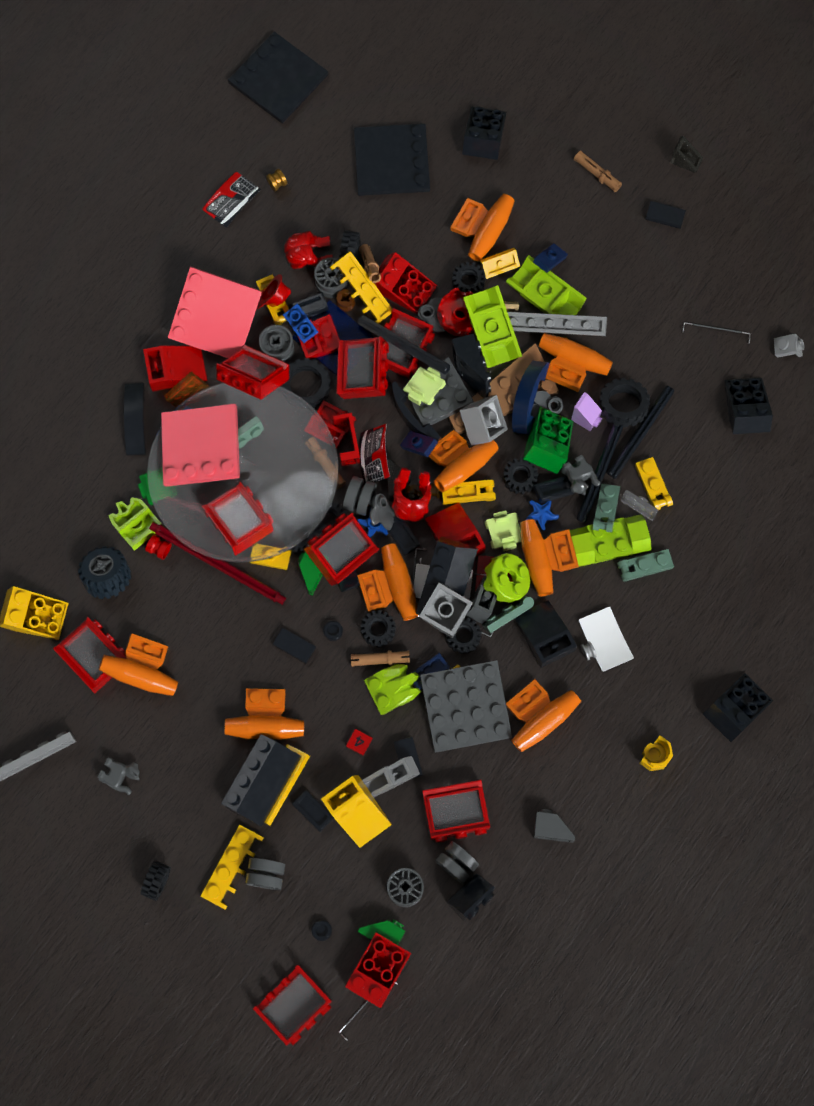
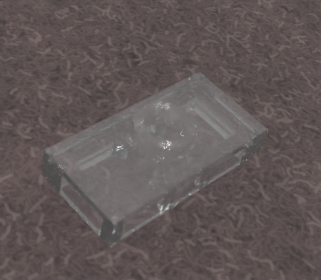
(639, 504)

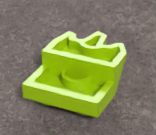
(134, 522)
(392, 687)

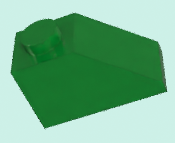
(310, 572)
(390, 930)

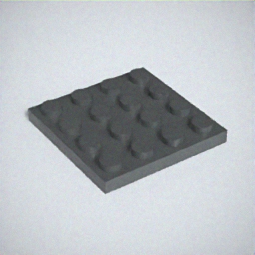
(466, 706)

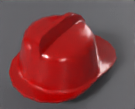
(274, 293)

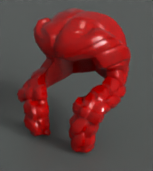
(299, 249)
(411, 509)

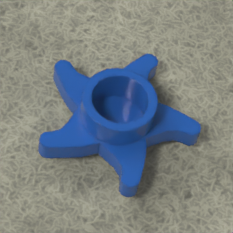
(541, 513)
(372, 528)

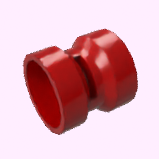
(158, 547)

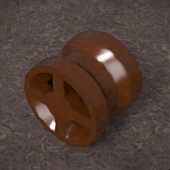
(345, 304)

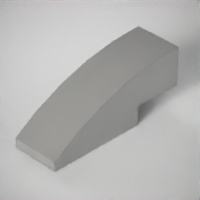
(391, 776)

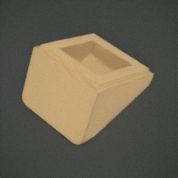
(512, 306)

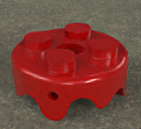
(446, 313)

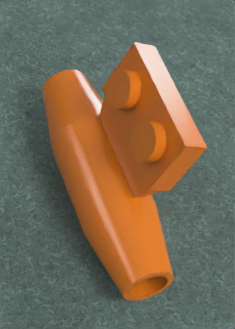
(482, 224)
(572, 361)
(459, 459)
(546, 555)
(390, 585)
(141, 666)
(539, 714)
(264, 717)

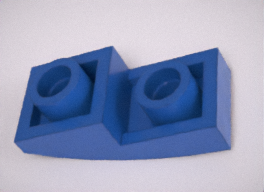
(300, 323)

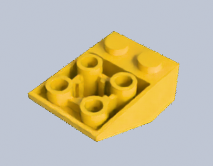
(33, 613)
(356, 810)

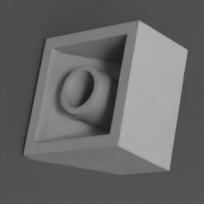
(483, 420)
(445, 610)

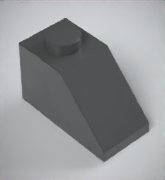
(482, 604)
(551, 827)

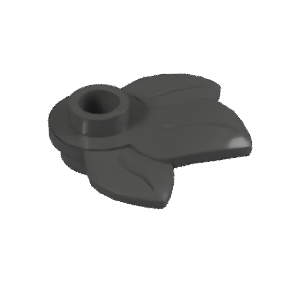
(431, 308)
(544, 400)
(381, 511)

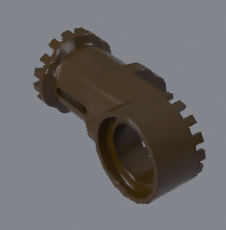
(416, 493)

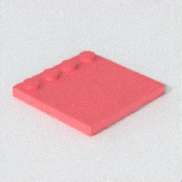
(214, 313)
(200, 445)

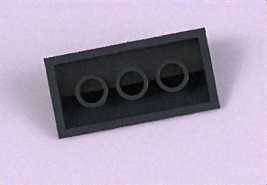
(450, 567)
(261, 780)

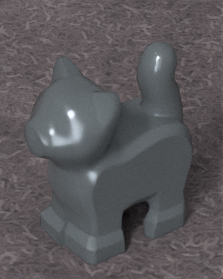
(578, 474)
(117, 773)

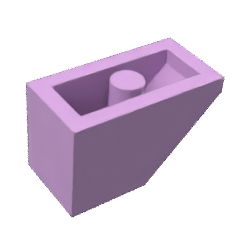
(587, 413)

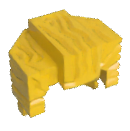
(657, 754)

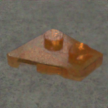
(185, 389)

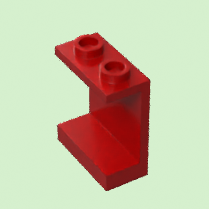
(351, 457)

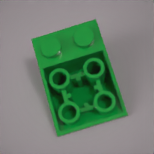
(549, 440)

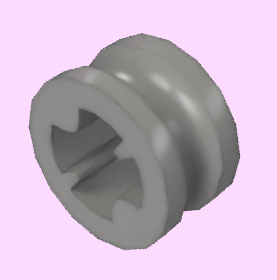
(588, 650)

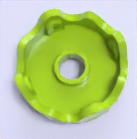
(498, 581)

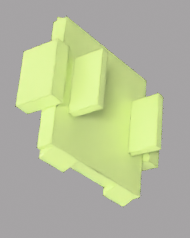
(424, 386)
(504, 530)

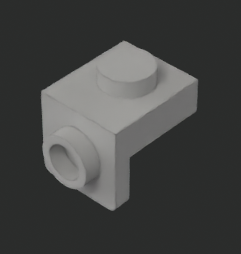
(788, 345)

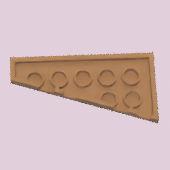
(506, 386)

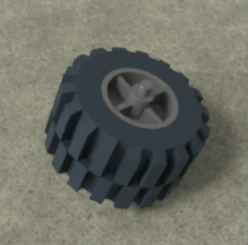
(104, 572)

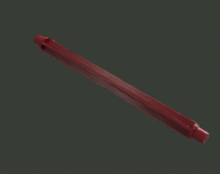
(223, 566)

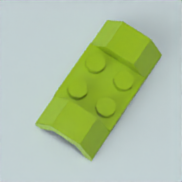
(546, 290)
(492, 326)
(628, 538)

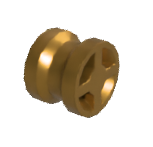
(276, 180)

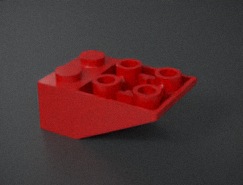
(404, 283)
(170, 364)
(457, 526)
(378, 970)

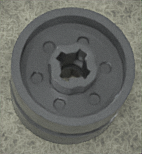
(328, 280)
(277, 342)
(359, 496)
(457, 862)
(265, 874)
(397, 880)

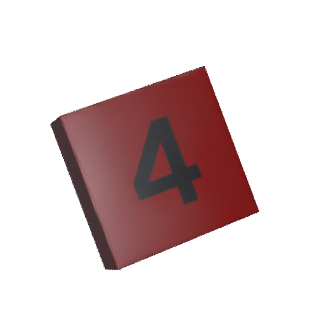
(359, 742)

